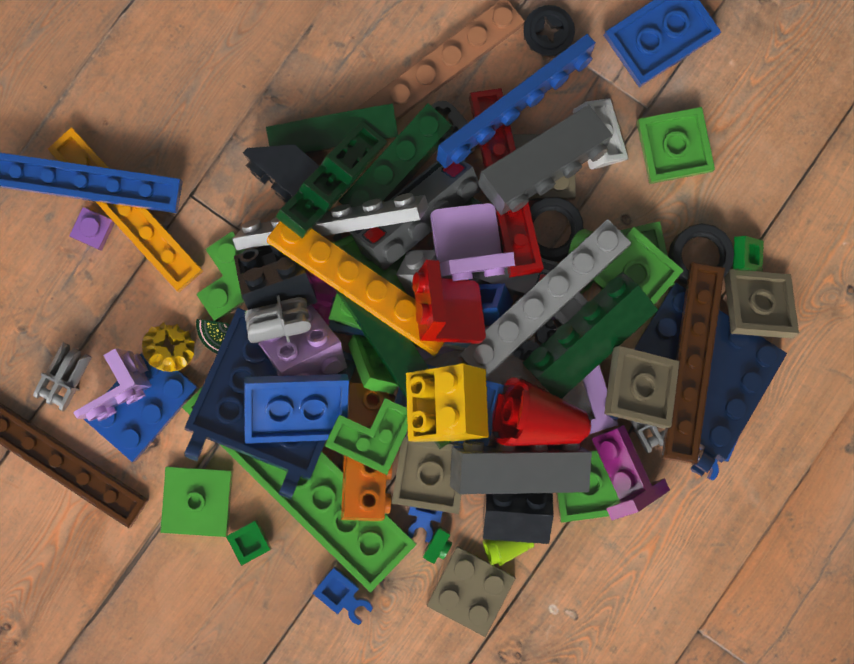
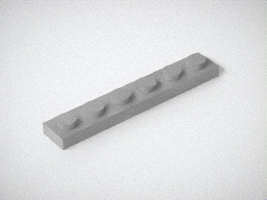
(343, 219)
(547, 297)

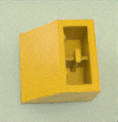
(447, 404)

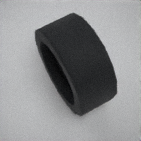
(567, 209)
(702, 230)

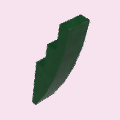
(329, 130)
(331, 179)

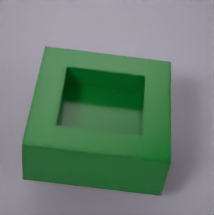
(748, 253)
(249, 542)
(438, 545)

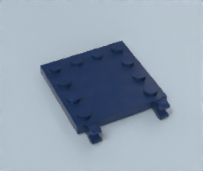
(737, 380)
(220, 408)

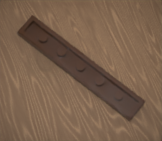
(695, 360)
(69, 468)

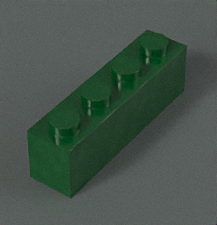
(401, 159)
(590, 335)

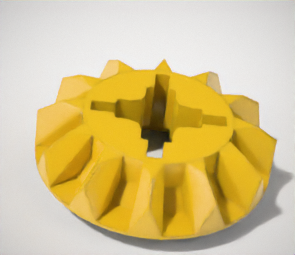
(159, 356)

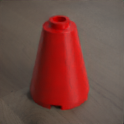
(537, 417)

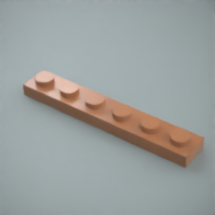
(448, 59)

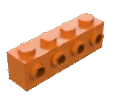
(364, 487)

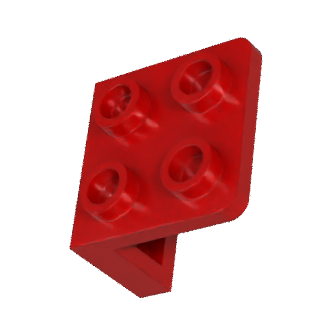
(447, 307)

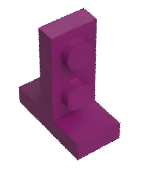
(626, 474)

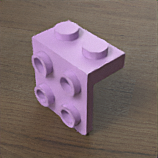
(468, 241)
(307, 353)
(130, 375)

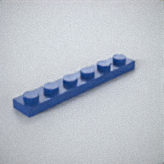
(508, 108)
(90, 183)

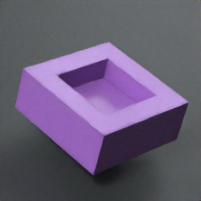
(92, 228)

